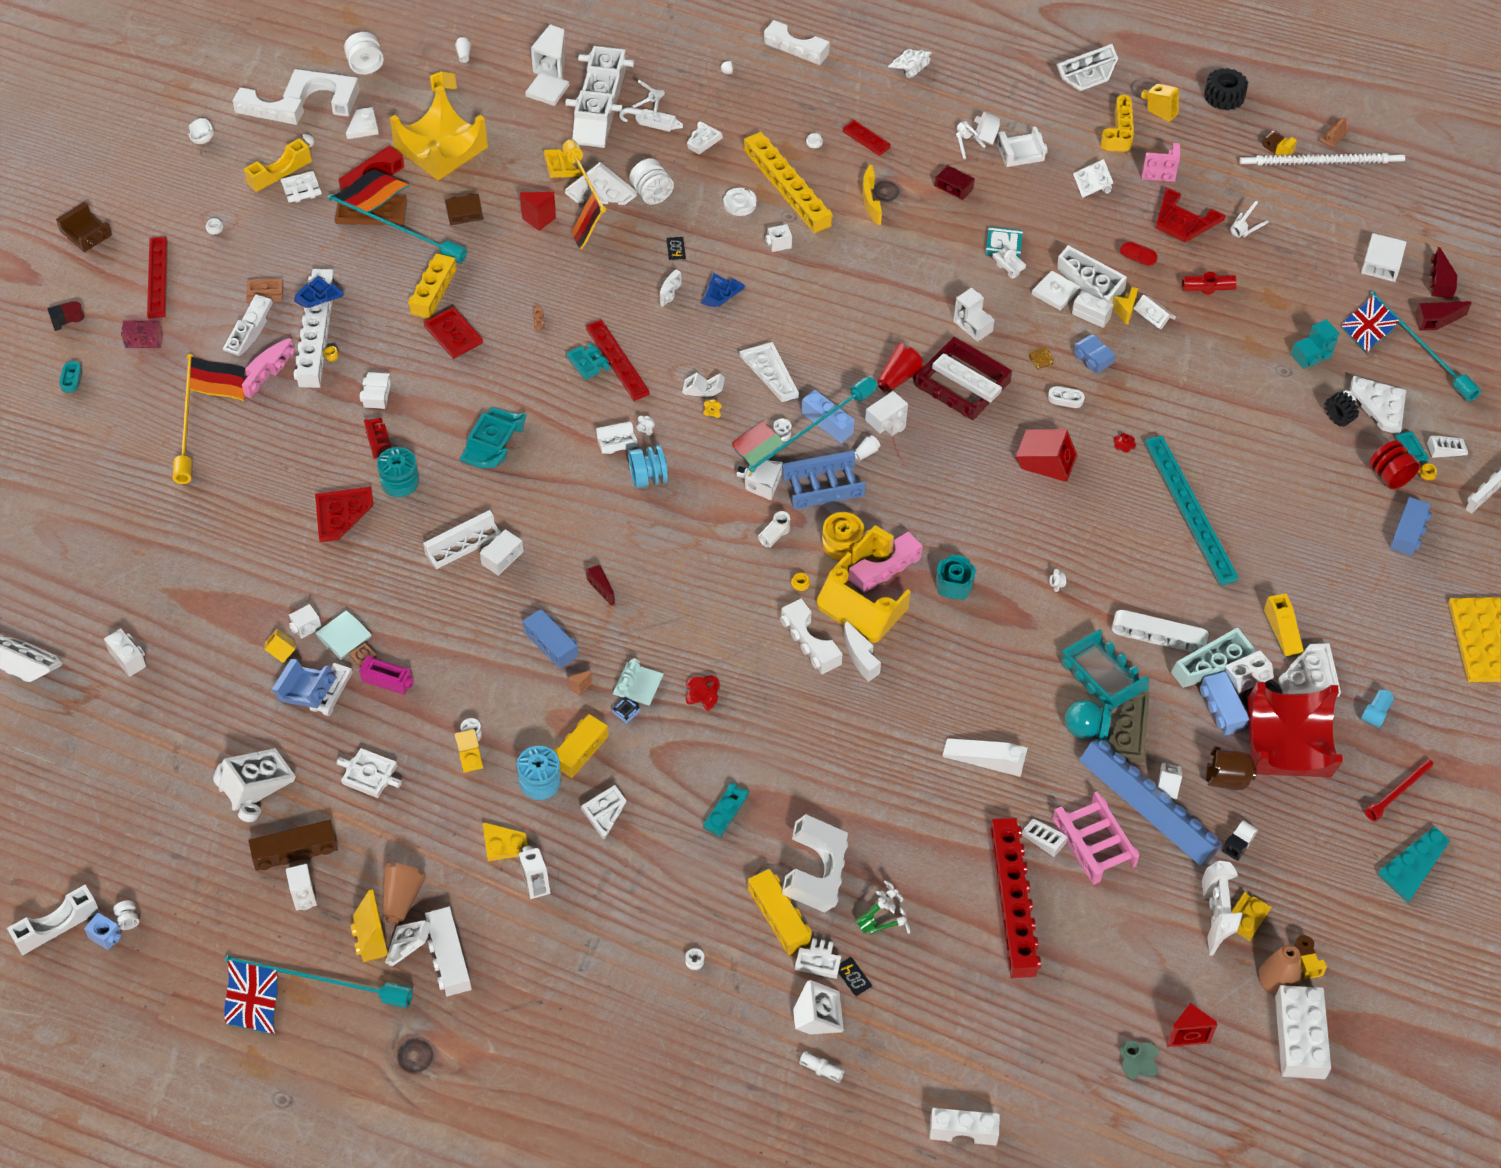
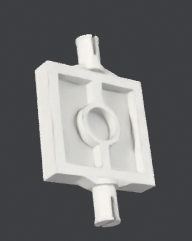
(369, 772)

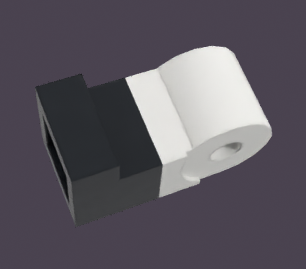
(1239, 840)

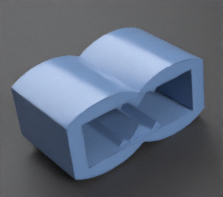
(1094, 353)

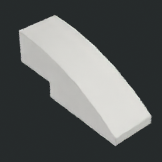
(861, 653)

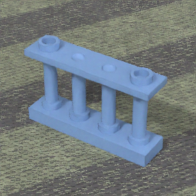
(821, 465)

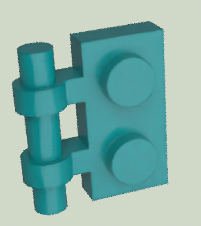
(583, 362)

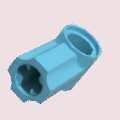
(1377, 711)

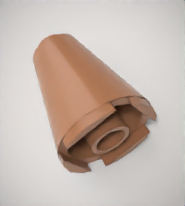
(400, 891)
(1281, 969)

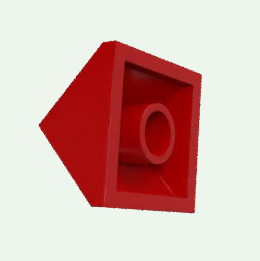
(538, 208)
(1192, 1028)

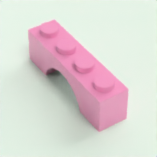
(867, 574)

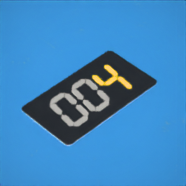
(676, 248)
(854, 977)

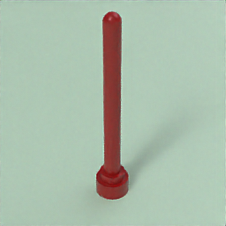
(1375, 811)

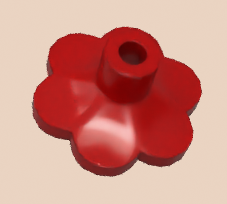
(1124, 442)

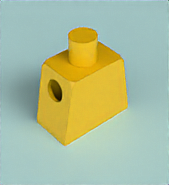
(1162, 101)

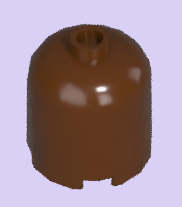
(1230, 769)

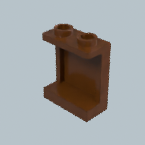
(83, 227)

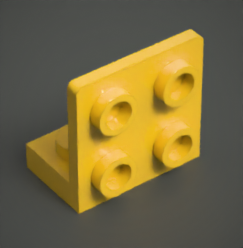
(874, 542)

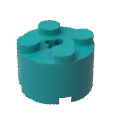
(955, 577)

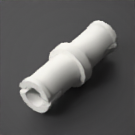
(821, 1067)

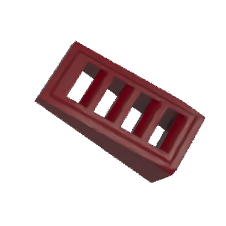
(598, 579)

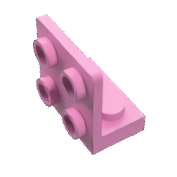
(1162, 166)

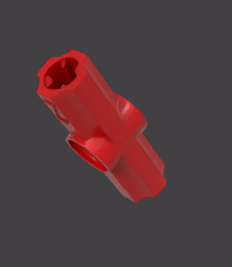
(1209, 283)

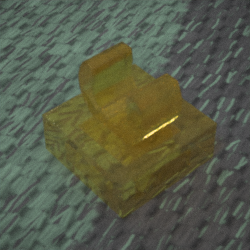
(1041, 358)

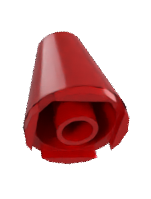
(899, 368)

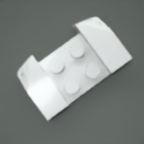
(1217, 890)

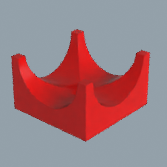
(1293, 732)

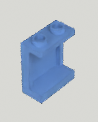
(303, 685)

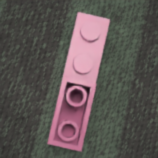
(267, 363)

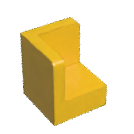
(444, 79)
(280, 645)

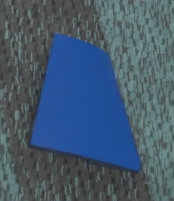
(720, 290)
(317, 293)

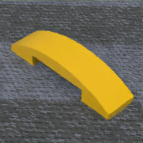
(872, 207)

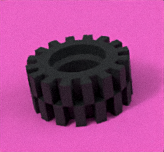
(1341, 408)

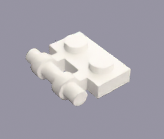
(298, 183)

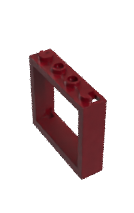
(972, 357)

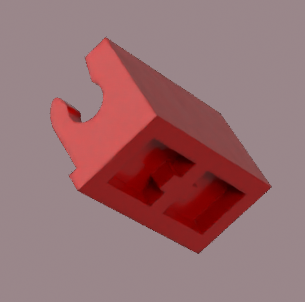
(377, 436)

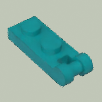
(726, 810)

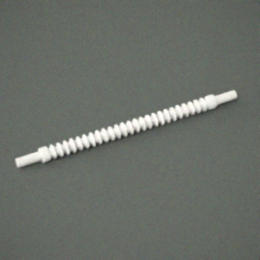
(1259, 160)

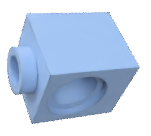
(100, 924)

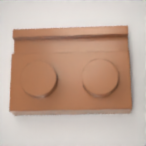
(265, 287)

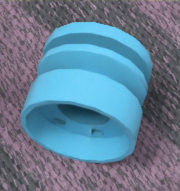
(648, 466)
(539, 772)

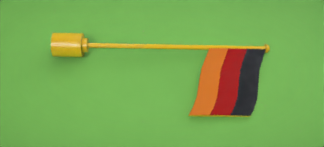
(593, 208)
(209, 379)

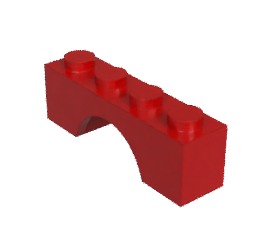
(386, 161)

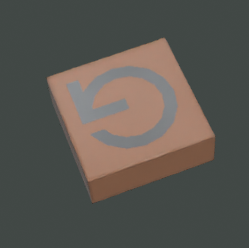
(359, 654)

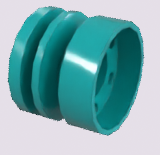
(398, 472)

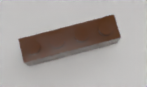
(293, 845)

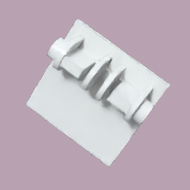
(911, 61)
(1094, 179)

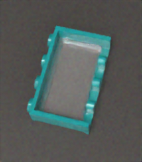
(1103, 671)

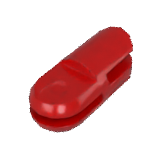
(1139, 253)

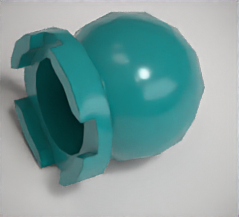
(1086, 719)

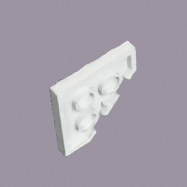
(606, 184)
(1381, 402)
(1310, 672)

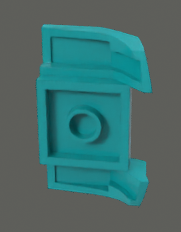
(490, 436)

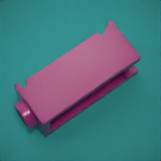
(386, 681)

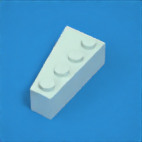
(1212, 658)

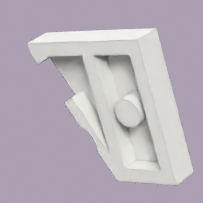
(362, 124)
(703, 138)
(604, 810)
(406, 940)

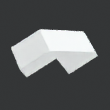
(699, 386)

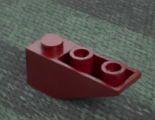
(1444, 276)
(1437, 315)

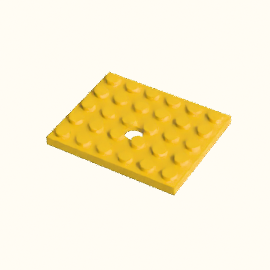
(1479, 636)

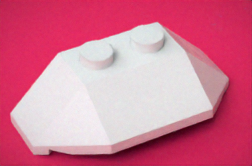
(1089, 69)
(25, 659)

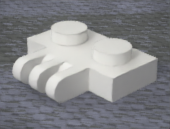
(818, 960)

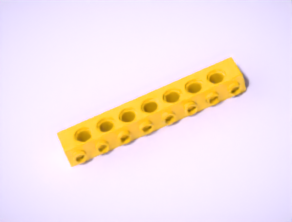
(788, 182)

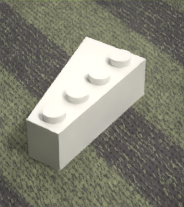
(1091, 275)

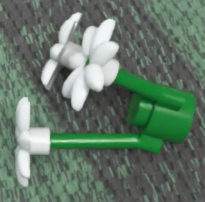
(867, 920)

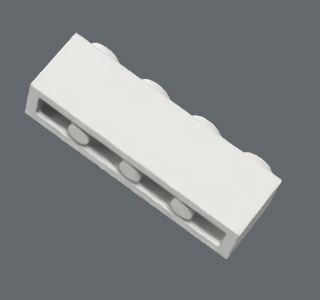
(448, 952)

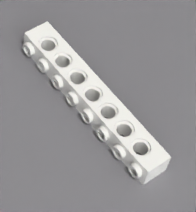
(314, 337)

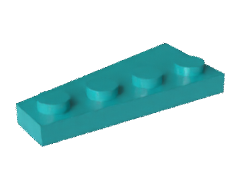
(1412, 866)

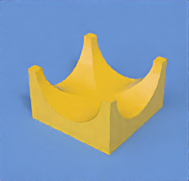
(440, 138)

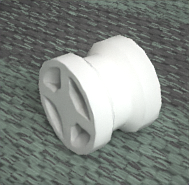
(783, 429)
(470, 724)

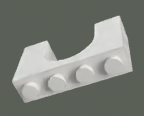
(306, 82)
(831, 846)

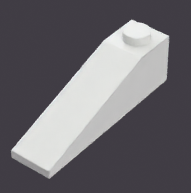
(991, 755)

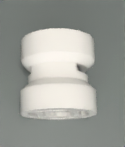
(126, 915)

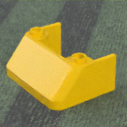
(845, 605)

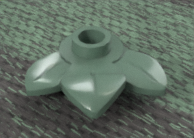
(1141, 1061)

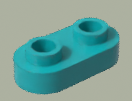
(70, 381)

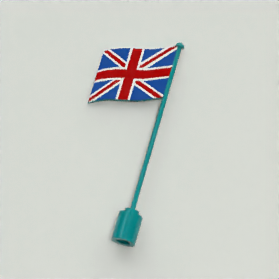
(1377, 320)
(254, 993)

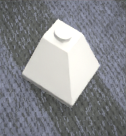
(818, 1010)

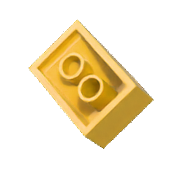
(368, 930)

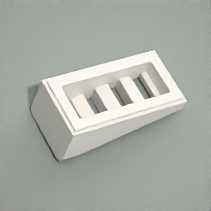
(1436, 451)
(1053, 834)

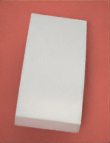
(671, 283)

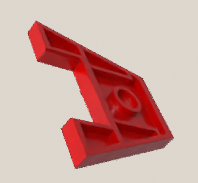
(1182, 223)

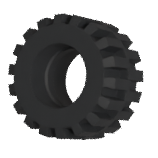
(1226, 89)

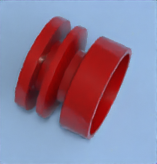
(1394, 464)

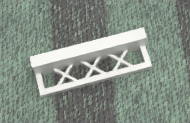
(459, 537)

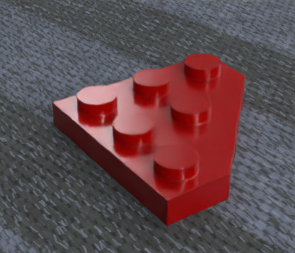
(341, 511)

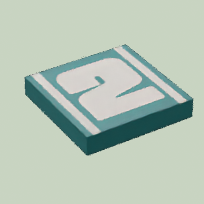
(1003, 237)

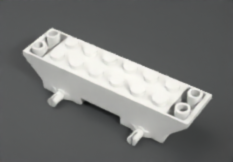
(599, 95)

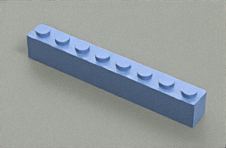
(1151, 802)

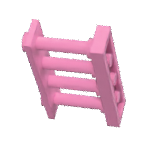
(1084, 852)

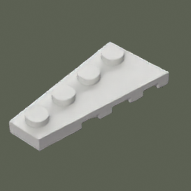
(771, 370)

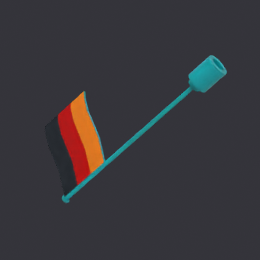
(373, 191)

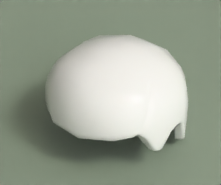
(201, 131)

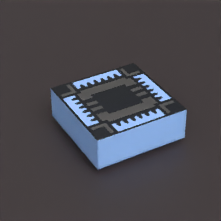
(626, 710)

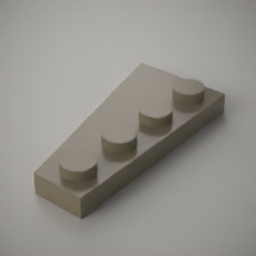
(1131, 728)

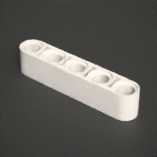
(1159, 631)

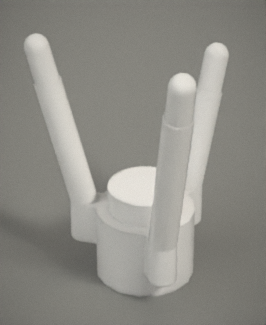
(966, 131)
(1239, 227)

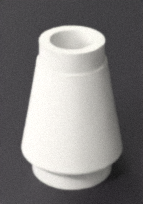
(463, 49)
(867, 447)

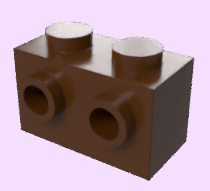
(464, 209)

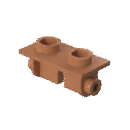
(1335, 132)

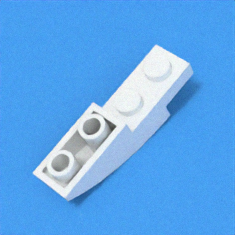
(250, 327)

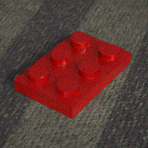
(453, 332)

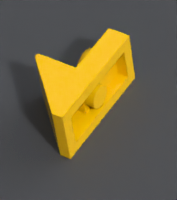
(1124, 306)
(468, 751)

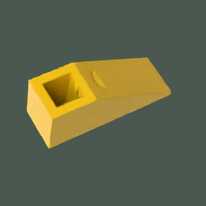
(1284, 624)

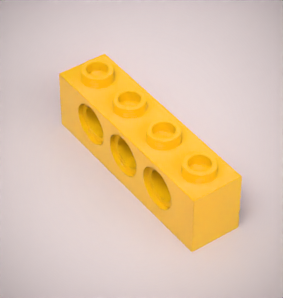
(432, 286)

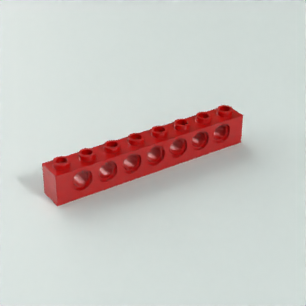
(1019, 965)

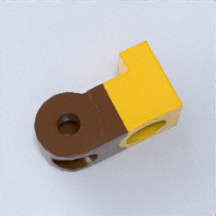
(1278, 144)
(1309, 962)

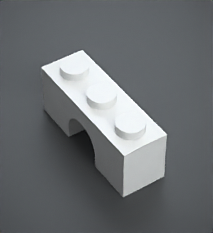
(951, 1123)

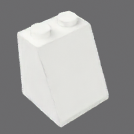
(549, 52)

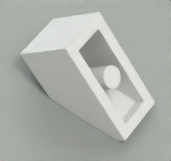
(1170, 779)

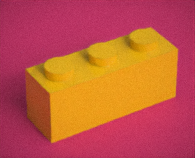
(581, 744)

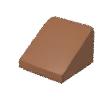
(580, 682)

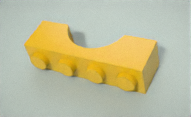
(294, 157)

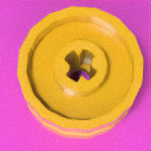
(841, 533)

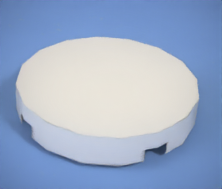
(740, 201)

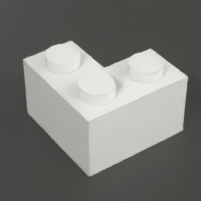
(970, 315)
(888, 414)

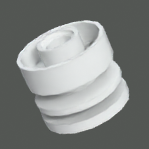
(651, 181)

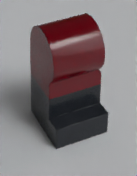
(65, 314)

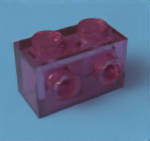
(141, 334)

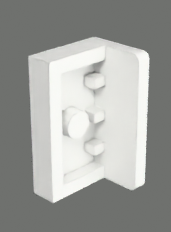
(616, 437)

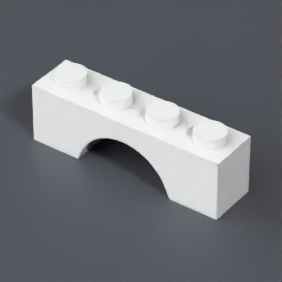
(812, 49)
(286, 110)
(823, 653)
(34, 932)

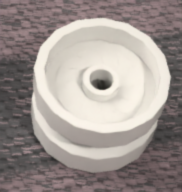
(363, 53)

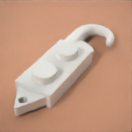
(646, 118)

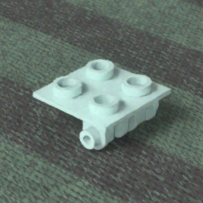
(638, 683)

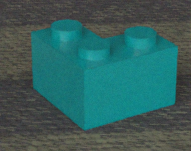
(1317, 346)

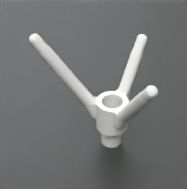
(654, 95)

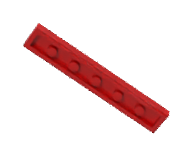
(157, 277)
(617, 360)

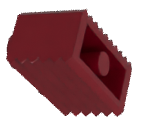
(954, 182)

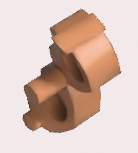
(538, 315)

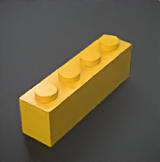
(779, 912)

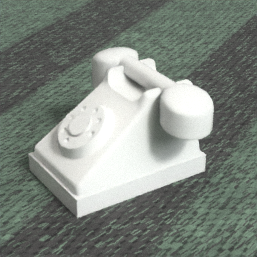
(252, 778)

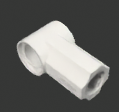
(775, 529)

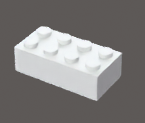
(1302, 1032)

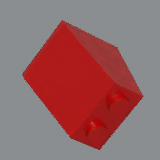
(1047, 453)

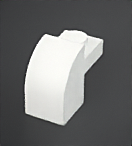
(987, 127)

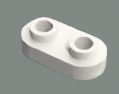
(1066, 397)

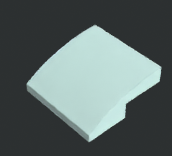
(343, 634)

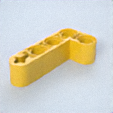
(1122, 136)

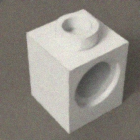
(779, 238)
(304, 621)

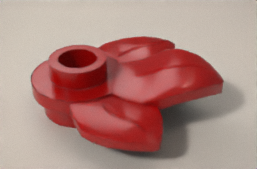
(701, 693)

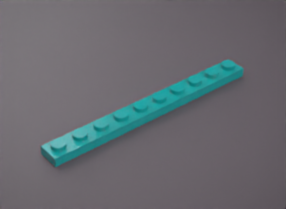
(1191, 511)

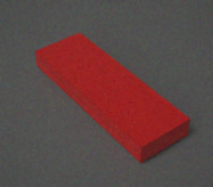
(866, 138)

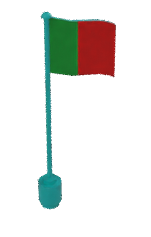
(763, 443)

